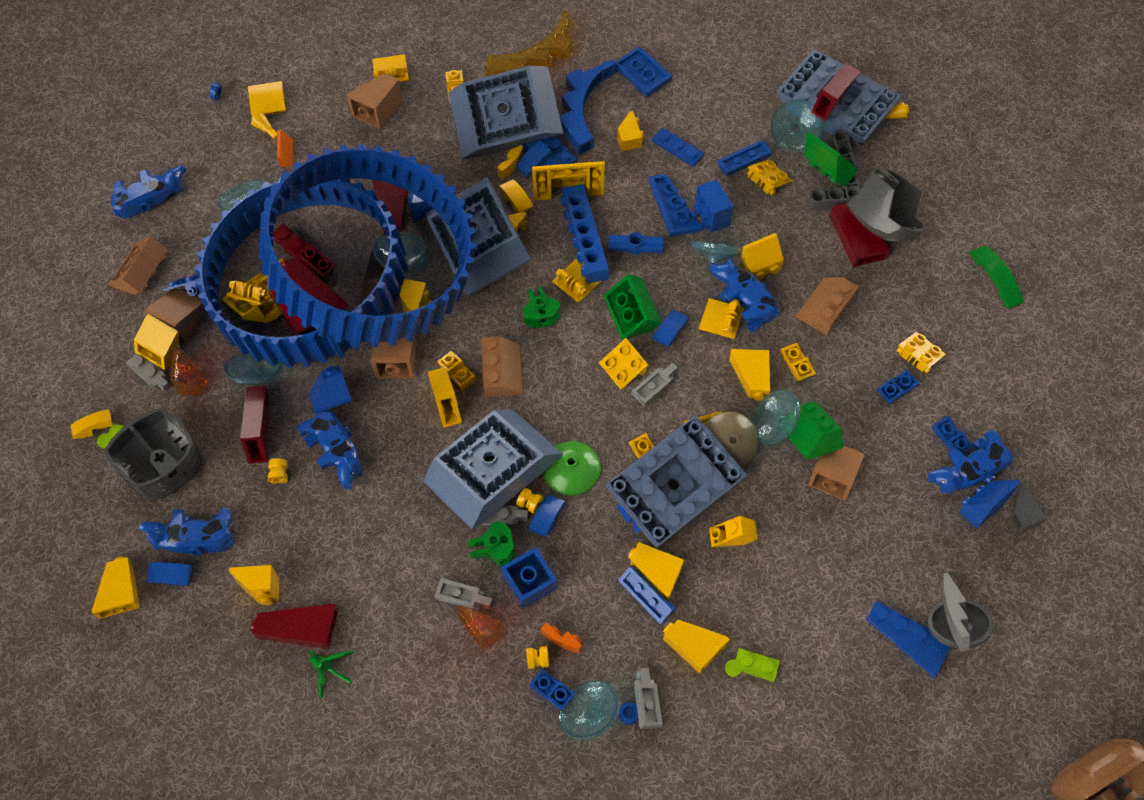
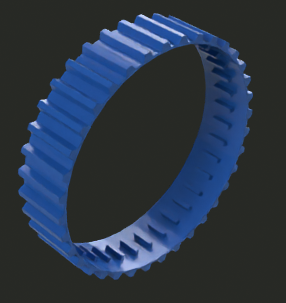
(377, 166)
(245, 219)

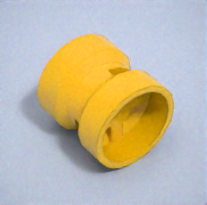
(278, 471)
(529, 500)
(537, 657)

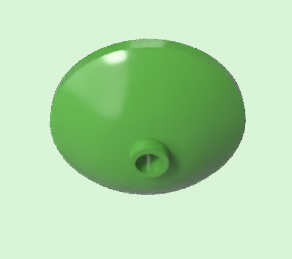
(574, 478)

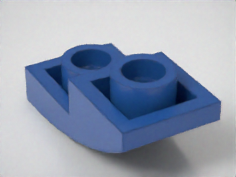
(533, 157)
(670, 328)
(898, 387)
(950, 436)
(546, 515)
(169, 573)
(552, 690)

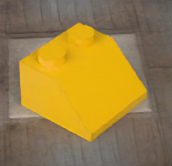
(762, 257)
(259, 582)

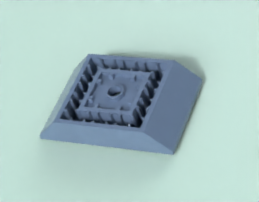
(860, 108)
(529, 116)
(496, 239)
(693, 461)
(479, 487)

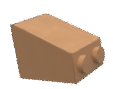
(375, 100)
(178, 311)
(395, 360)
(836, 472)

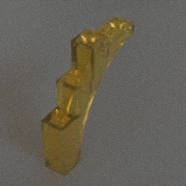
(555, 45)

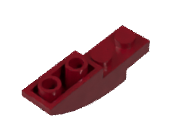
(303, 252)

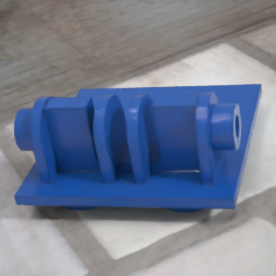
(189, 283)

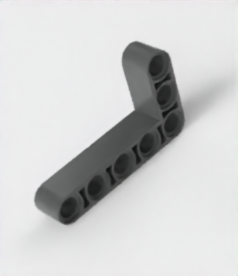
(825, 198)

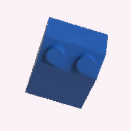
(987, 501)

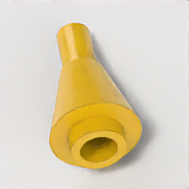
(898, 112)
(261, 122)

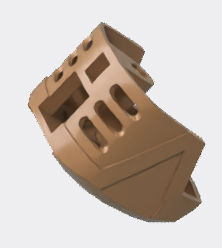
(1099, 769)

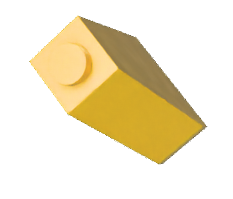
(753, 371)
(444, 397)
(657, 567)
(117, 589)
(694, 643)

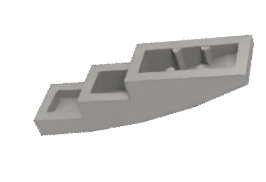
(955, 613)

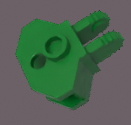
(540, 308)
(497, 544)

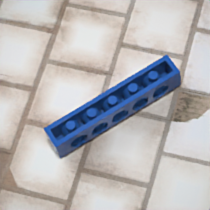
(585, 234)

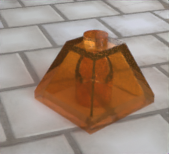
(185, 375)
(481, 626)

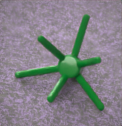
(323, 664)

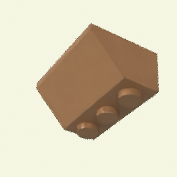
(139, 266)
(828, 303)
(501, 367)

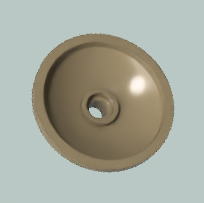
(735, 425)

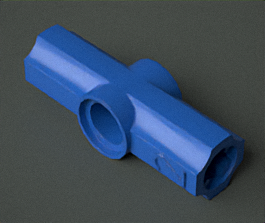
(644, 244)

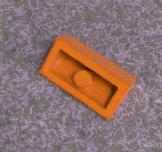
(284, 149)

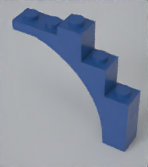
(573, 102)

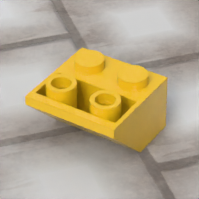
(414, 295)
(156, 342)

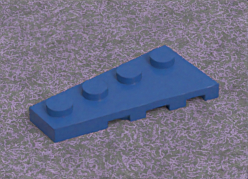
(673, 208)
(909, 637)

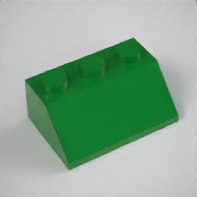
(828, 160)
(632, 307)
(816, 432)

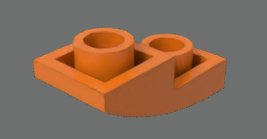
(567, 641)

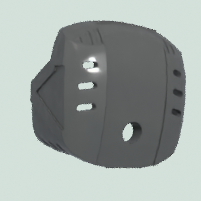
(888, 206)
(154, 454)

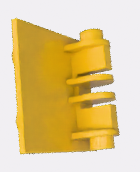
(392, 66)
(768, 176)
(573, 283)
(251, 293)
(722, 318)
(921, 350)
(624, 364)

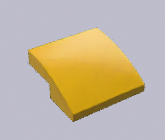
(267, 98)

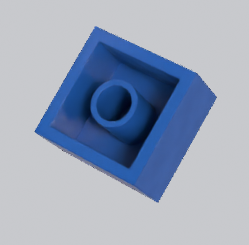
(713, 206)
(529, 577)

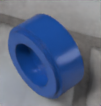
(215, 91)
(628, 713)

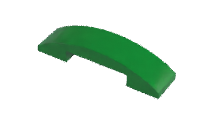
(1000, 275)

